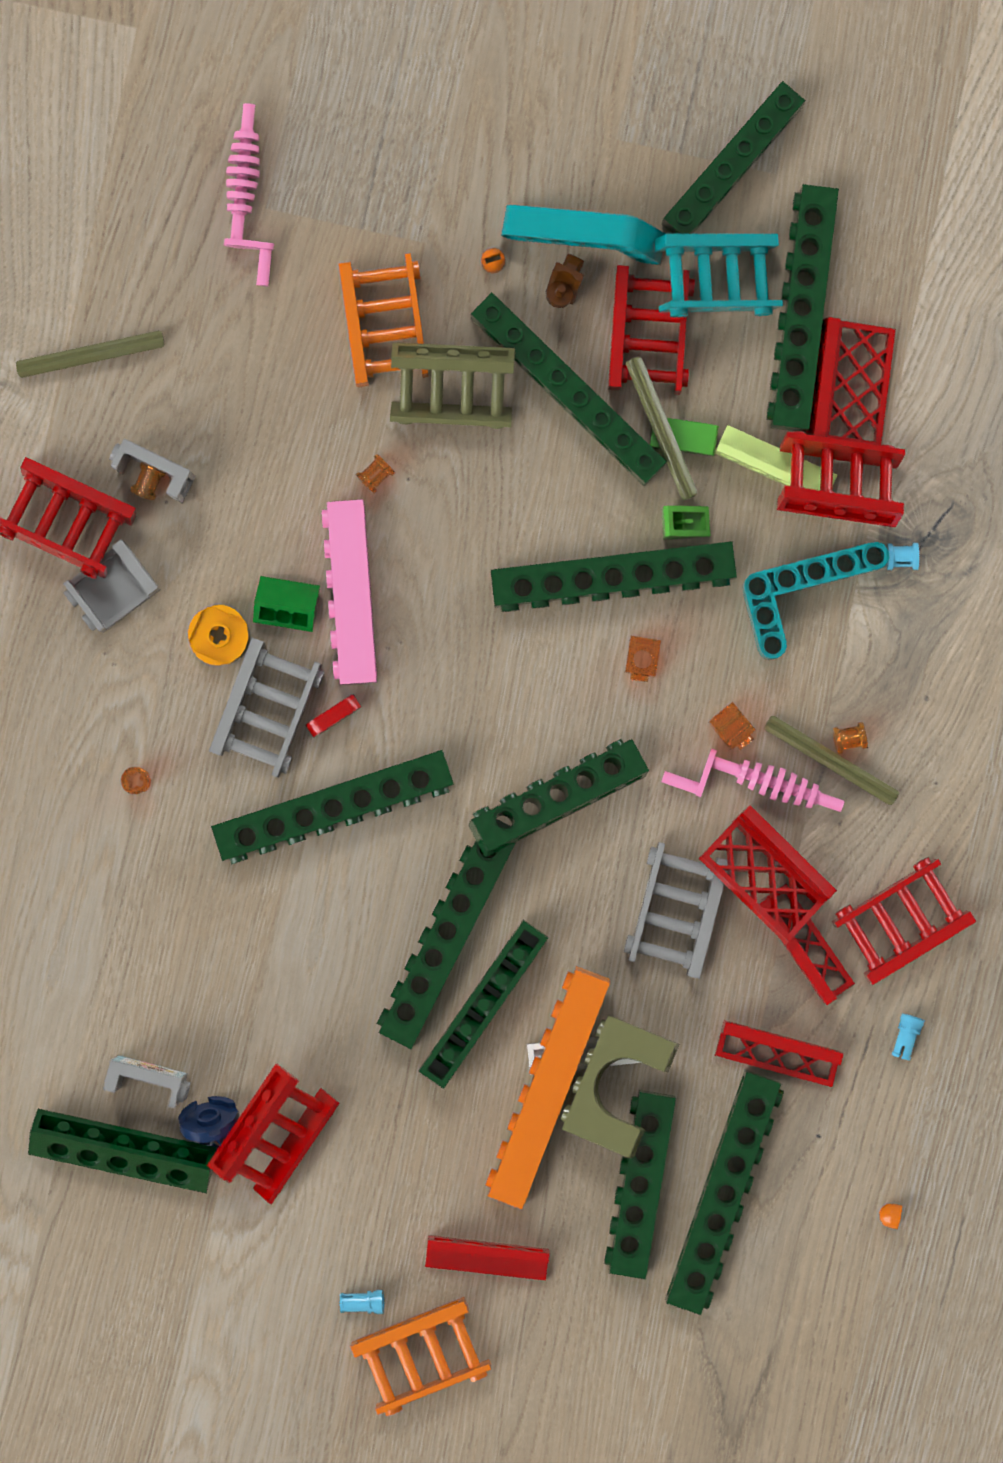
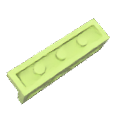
(765, 458)

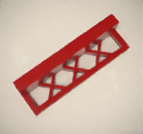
(803, 961)
(781, 1042)
(487, 1257)

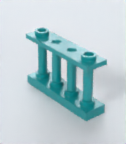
(730, 246)

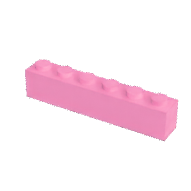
(351, 592)

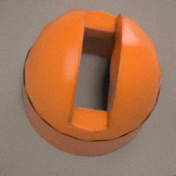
(495, 266)
(891, 1215)

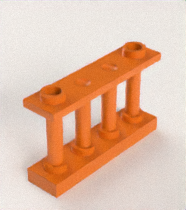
(357, 309)
(397, 1336)

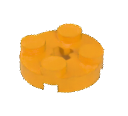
(211, 619)

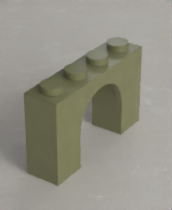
(587, 1114)

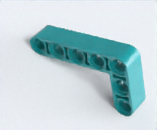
(583, 229)
(802, 581)

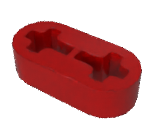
(333, 716)

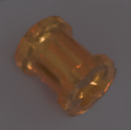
(147, 481)
(373, 483)
(850, 738)
(126, 783)

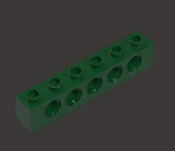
(734, 161)
(494, 838)
(483, 1004)
(121, 1150)
(635, 1262)

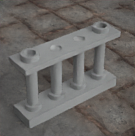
(236, 712)
(700, 931)

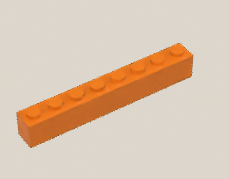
(548, 1088)

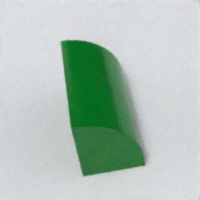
(286, 603)

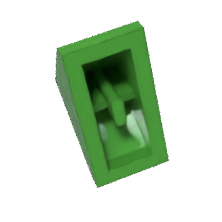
(685, 522)

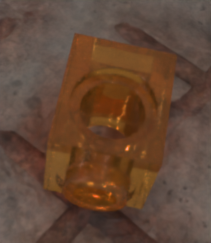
(647, 645)
(732, 727)

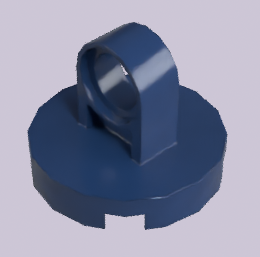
(208, 1120)

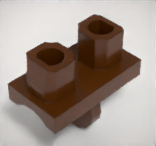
(565, 282)

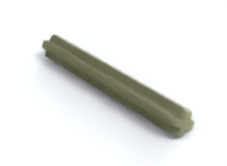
(90, 354)
(661, 428)
(831, 760)

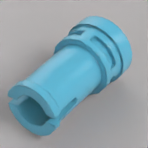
(909, 1029)
(363, 1302)

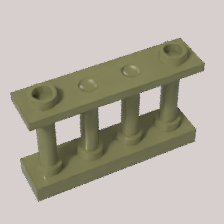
(453, 358)

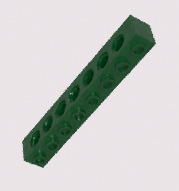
(824, 203)
(568, 389)
(719, 554)
(228, 832)
(406, 1031)
(680, 1292)

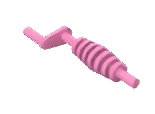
(240, 196)
(754, 776)

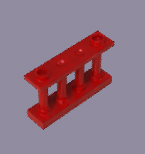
(622, 343)
(62, 489)
(836, 505)
(904, 951)
(255, 1120)

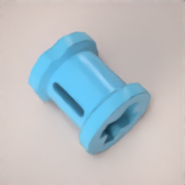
(903, 556)

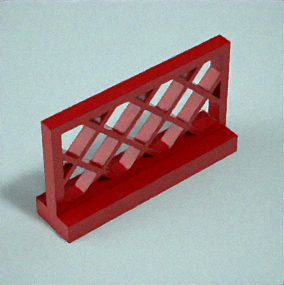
(827, 373)
(786, 859)

